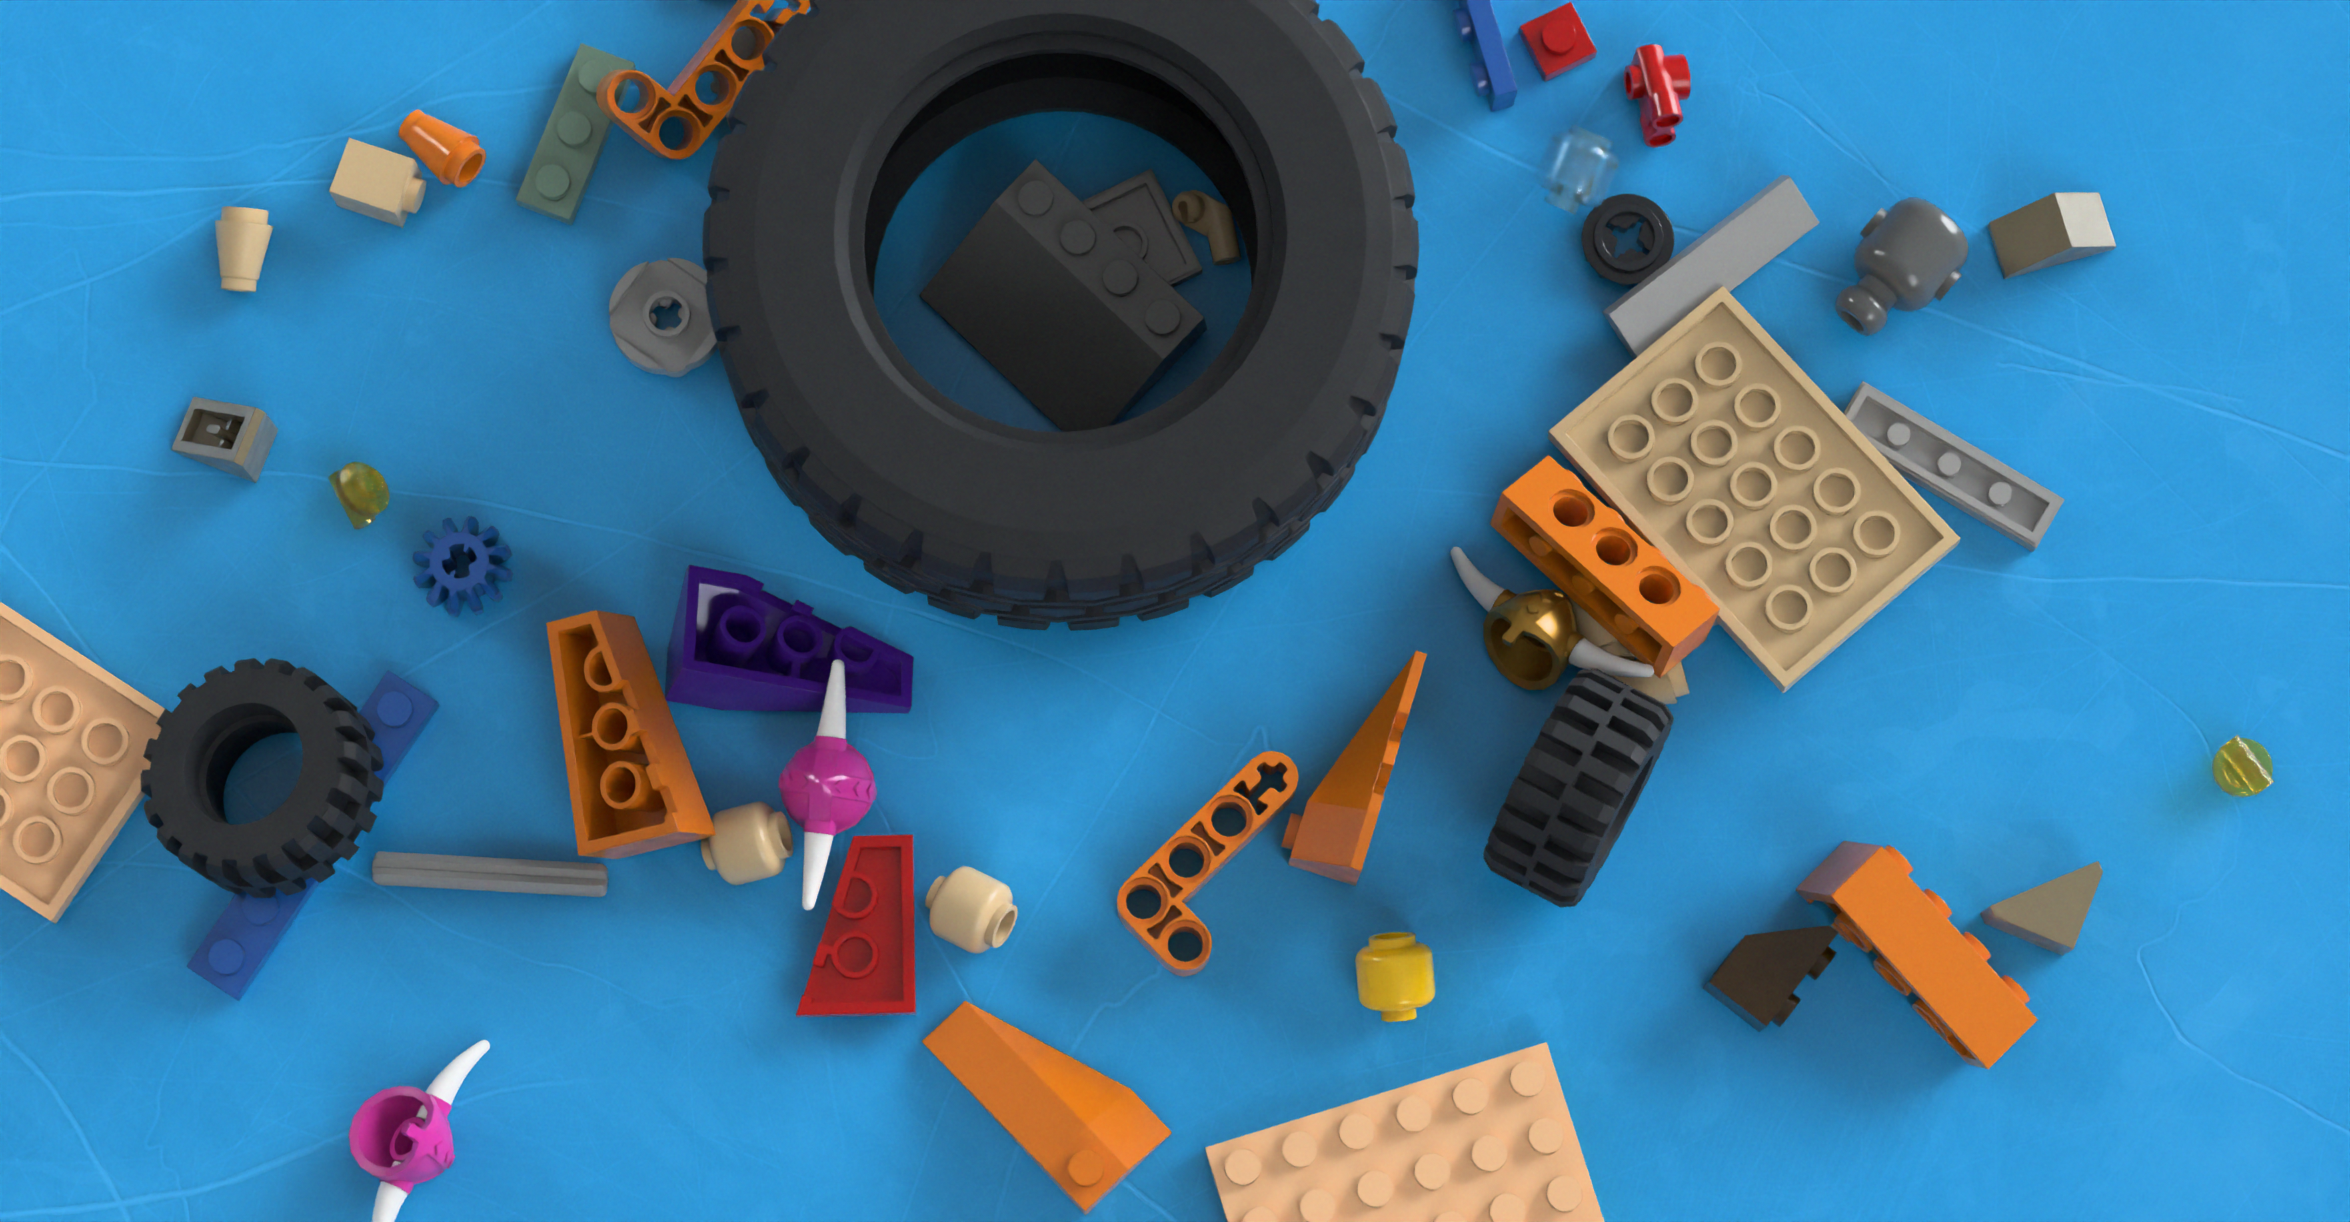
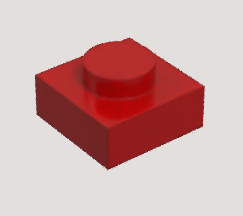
(1557, 41)

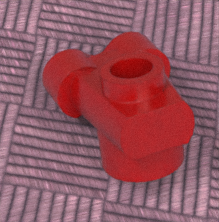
(1659, 86)

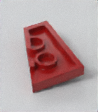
(869, 938)

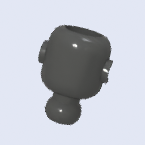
(1902, 264)

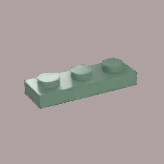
(572, 138)

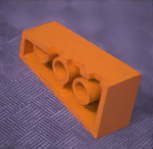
(620, 742)
(1921, 950)

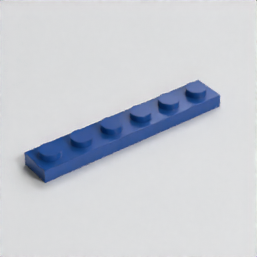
(254, 926)

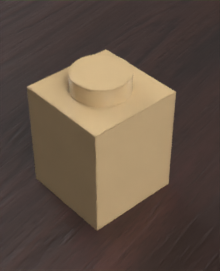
(378, 183)

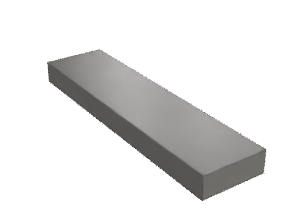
(1716, 259)
(1954, 468)

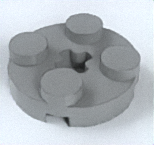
(634, 324)

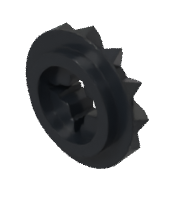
(1621, 214)

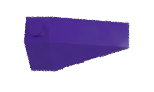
(759, 653)

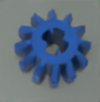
(443, 560)

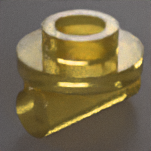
(360, 492)
(2242, 767)

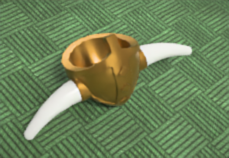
(1535, 633)

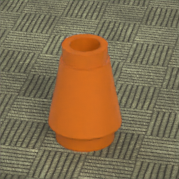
(444, 149)

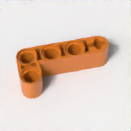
(681, 98)
(1215, 853)

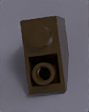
(1766, 969)

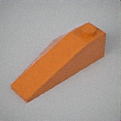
(1346, 804)
(1058, 1110)

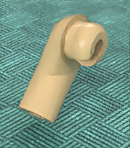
(1212, 220)

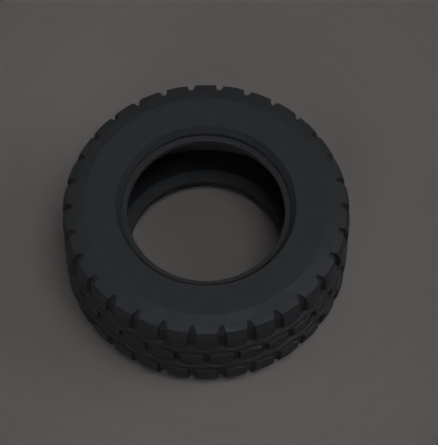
(1077, 518)

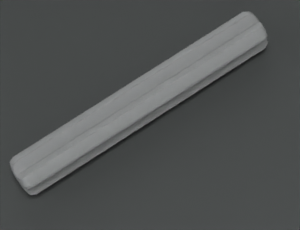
(490, 874)

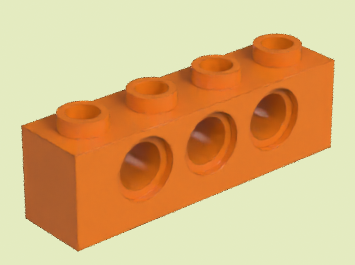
(1614, 594)

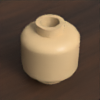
(748, 843)
(971, 910)

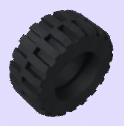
(207, 738)
(1577, 787)

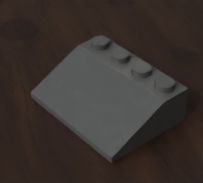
(1062, 305)

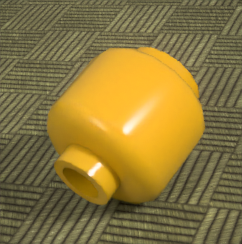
(1395, 975)

